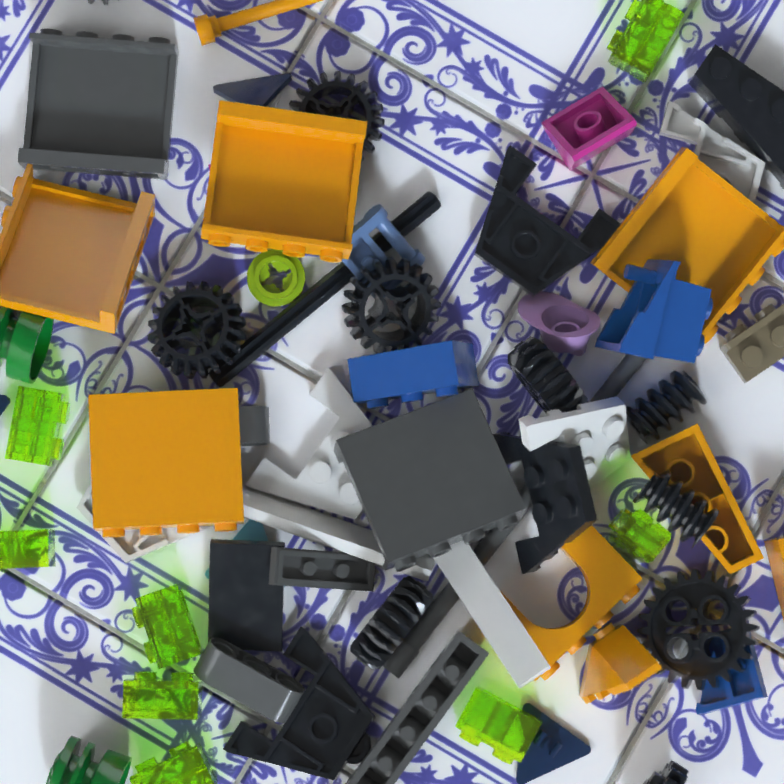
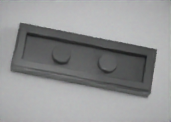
(320, 569)

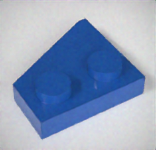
(744, 688)

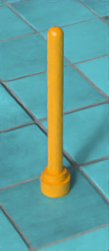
(211, 27)

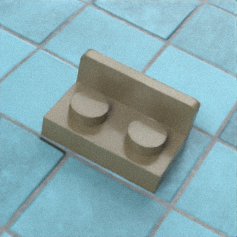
(758, 346)

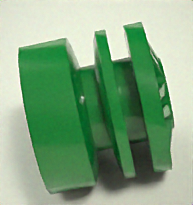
(24, 343)
(76, 769)

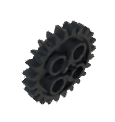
(697, 595)

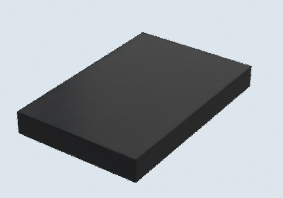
(240, 598)

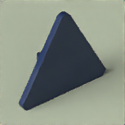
(253, 91)
(550, 748)

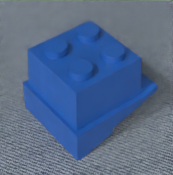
(658, 315)

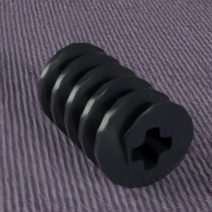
(664, 405)
(677, 507)

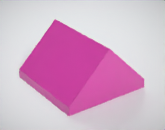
(588, 127)

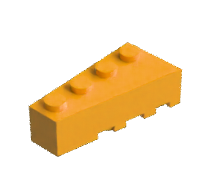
(693, 462)

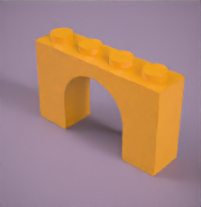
(607, 582)

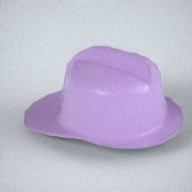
(561, 322)

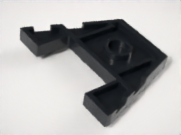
(525, 242)
(557, 493)
(322, 726)

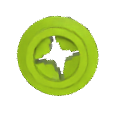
(259, 272)

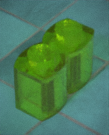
(497, 724)

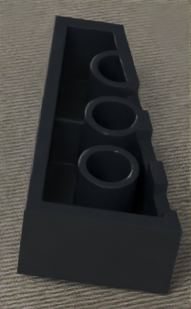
(747, 104)

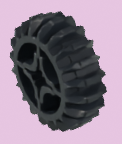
(345, 106)
(403, 298)
(209, 323)
(545, 376)
(391, 623)

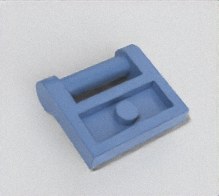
(366, 250)

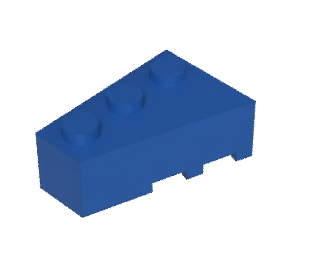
(413, 373)

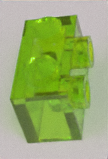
(162, 698)

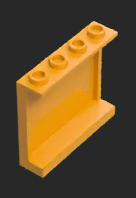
(283, 181)
(701, 223)
(71, 251)
(165, 461)

